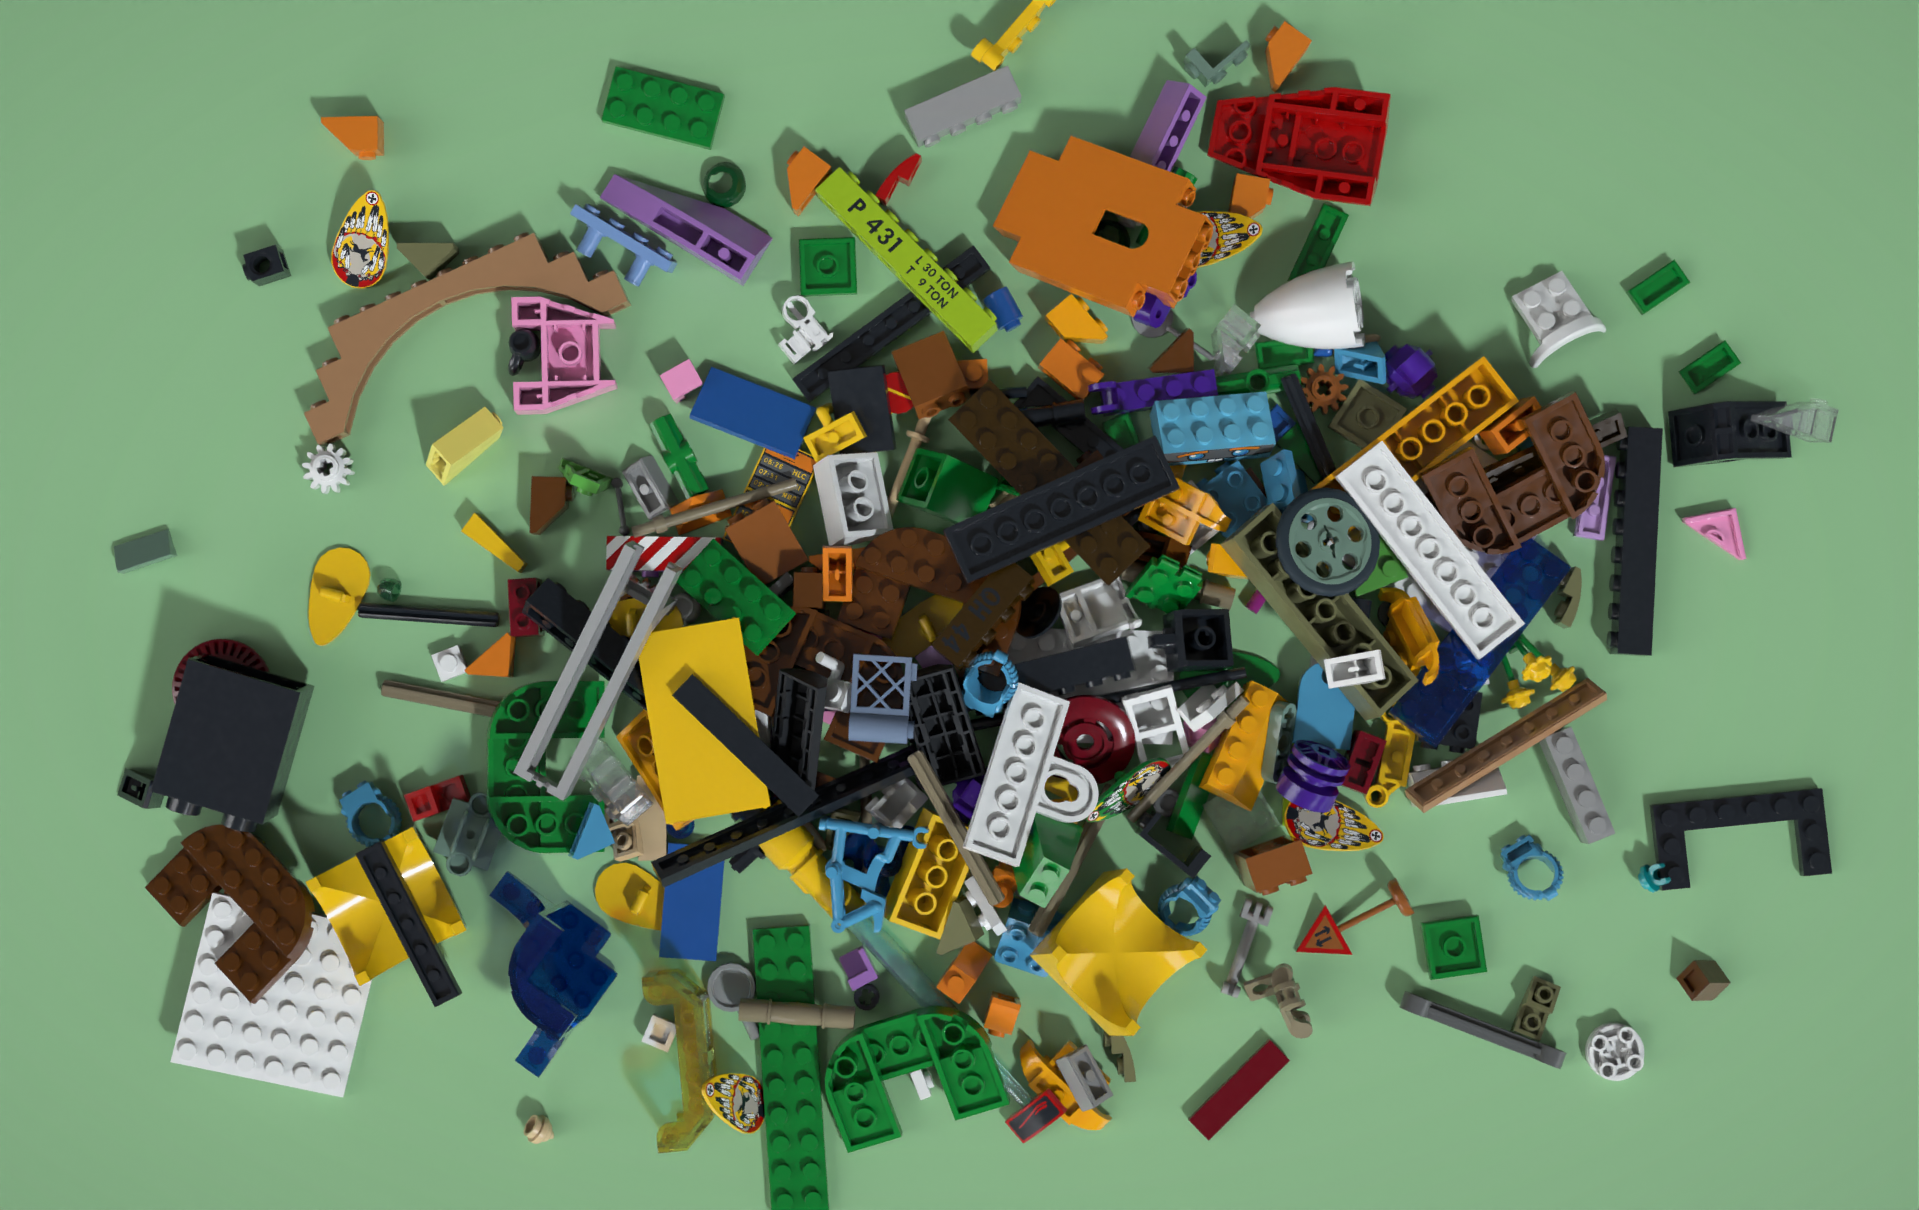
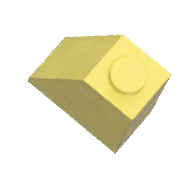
(463, 444)

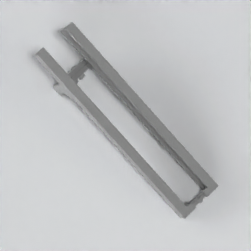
(619, 583)

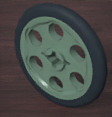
(1303, 570)

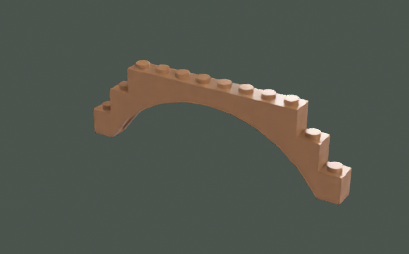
(371, 333)

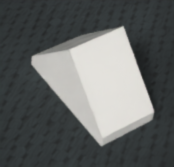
(1354, 669)

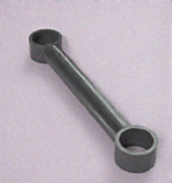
(1483, 1030)

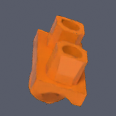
(1006, 880)

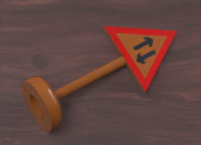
(1326, 936)

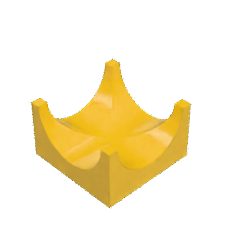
(361, 919)
(1113, 953)

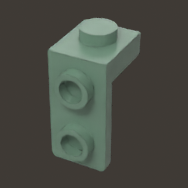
(1199, 68)

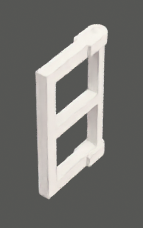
(1138, 698)

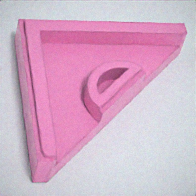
(1721, 529)

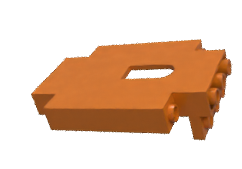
(1060, 205)

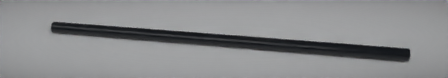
(1177, 685)

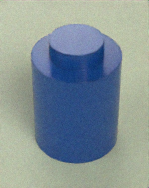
(1004, 308)

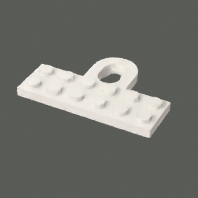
(1017, 778)

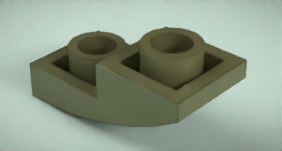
(1570, 589)
(1535, 1008)
(1125, 1063)

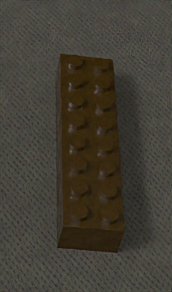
(1032, 461)

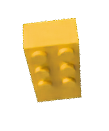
(927, 880)

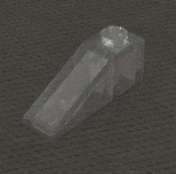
(1805, 420)

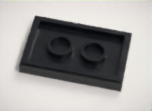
(867, 395)

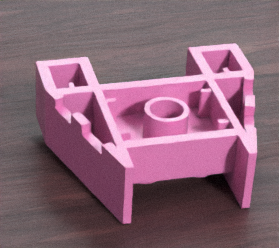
(567, 355)

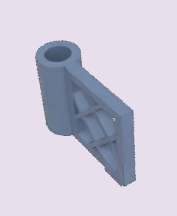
(881, 723)

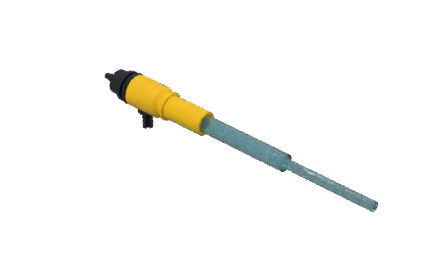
(806, 864)

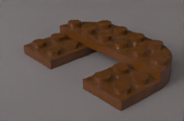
(1533, 503)
(919, 560)
(799, 644)
(258, 884)

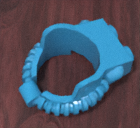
(979, 697)
(355, 801)
(1525, 850)
(1199, 895)

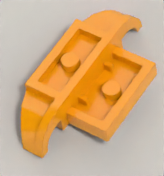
(1183, 511)
(1411, 633)
(1044, 1074)

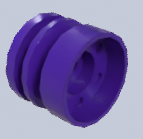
(1313, 776)

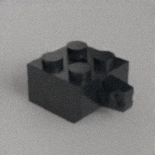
(1195, 640)

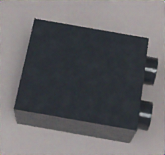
(231, 741)

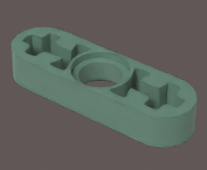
(1278, 740)

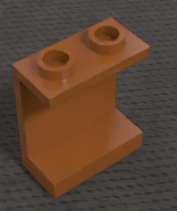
(931, 375)
(765, 541)

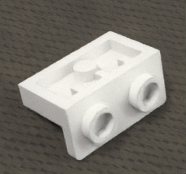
(1207, 704)

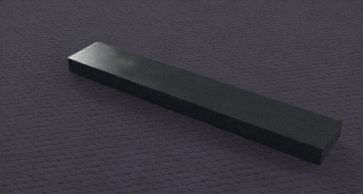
(745, 745)
(409, 923)

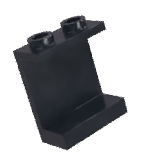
(1191, 865)

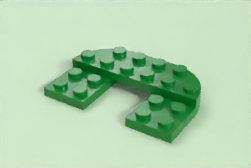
(519, 806)
(901, 1046)

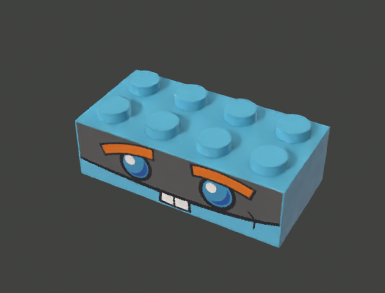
(1213, 428)

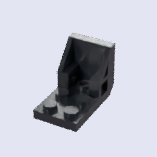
(1725, 434)

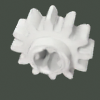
(337, 472)

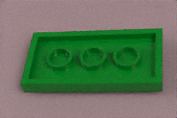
(663, 108)
(733, 591)

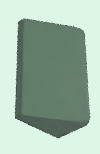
(144, 551)

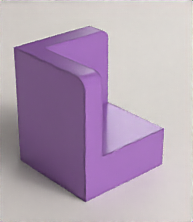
(858, 967)

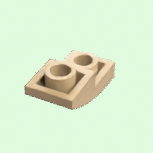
(627, 839)

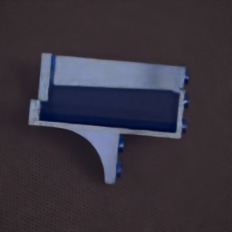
(552, 968)

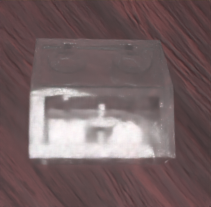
(1232, 335)

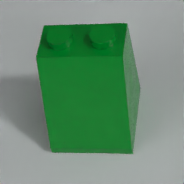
(946, 487)
(1046, 858)

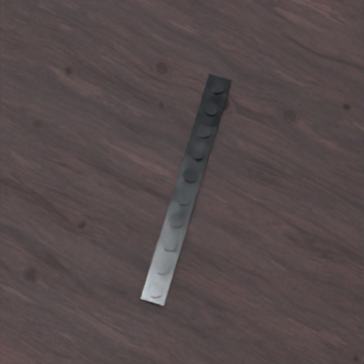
(782, 819)

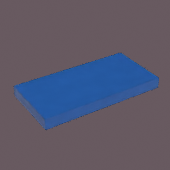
(752, 413)
(692, 914)

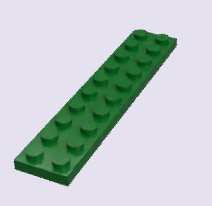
(791, 1073)

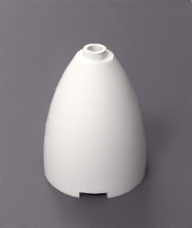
(1315, 310)

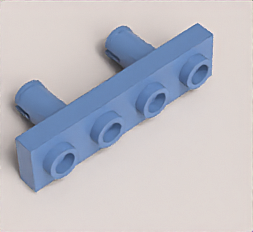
(599, 228)

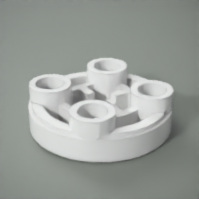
(1614, 1051)

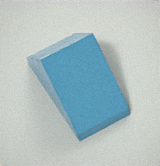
(1362, 363)
(592, 833)

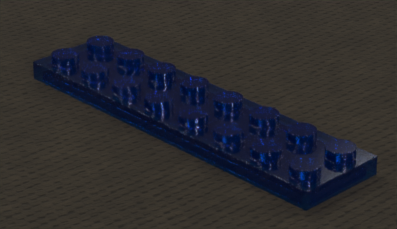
(1526, 582)

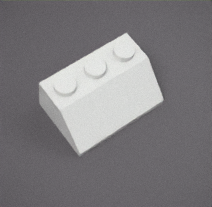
(852, 498)
(1487, 786)

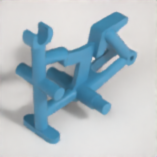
(838, 870)

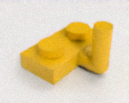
(833, 435)
(1053, 563)

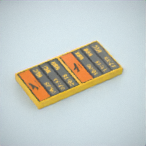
(777, 468)

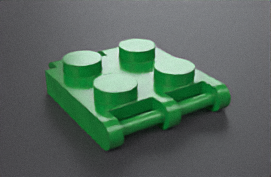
(1165, 585)

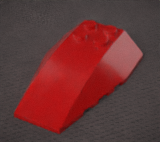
(1307, 141)

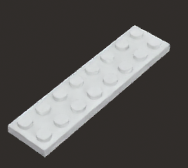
(1430, 550)

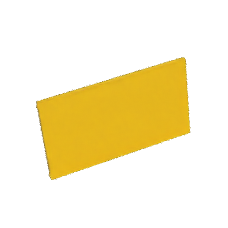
(692, 765)

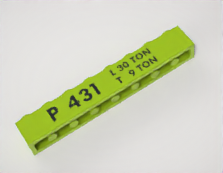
(906, 259)

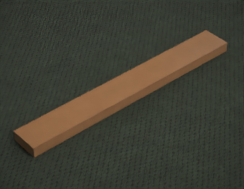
(1505, 745)

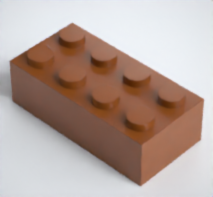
(1273, 864)

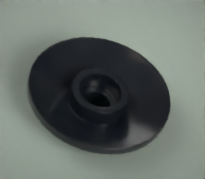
(1039, 612)

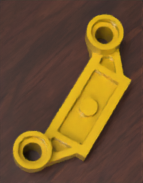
(1011, 40)
(1394, 761)

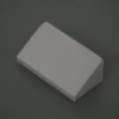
(650, 486)
(1084, 1078)

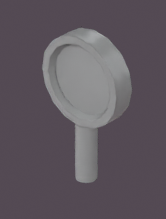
(728, 985)

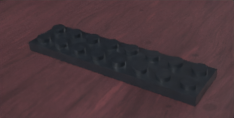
(1061, 509)

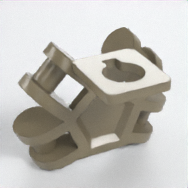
(1287, 997)

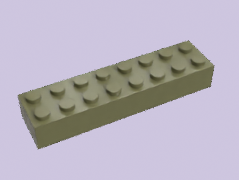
(1323, 624)

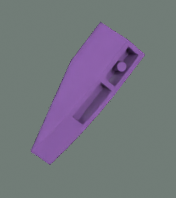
(692, 225)

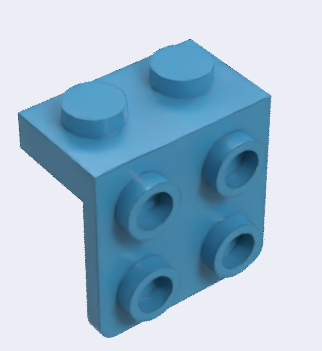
(1283, 481)
(1235, 494)
(1018, 942)

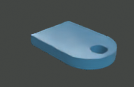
(1322, 712)

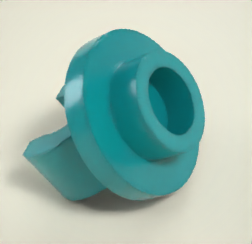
(1649, 879)

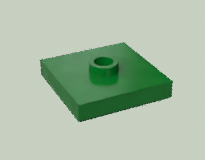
(828, 266)
(1453, 947)

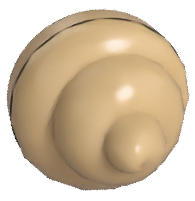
(538, 1129)

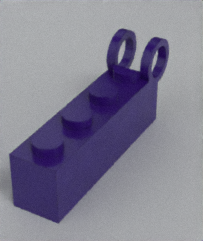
(1142, 393)

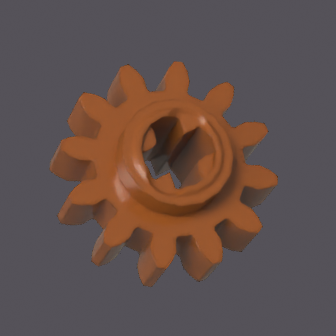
(1333, 392)

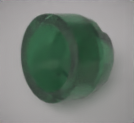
(389, 589)

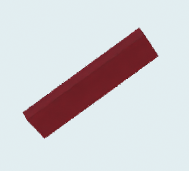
(1238, 1089)

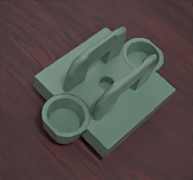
(468, 835)

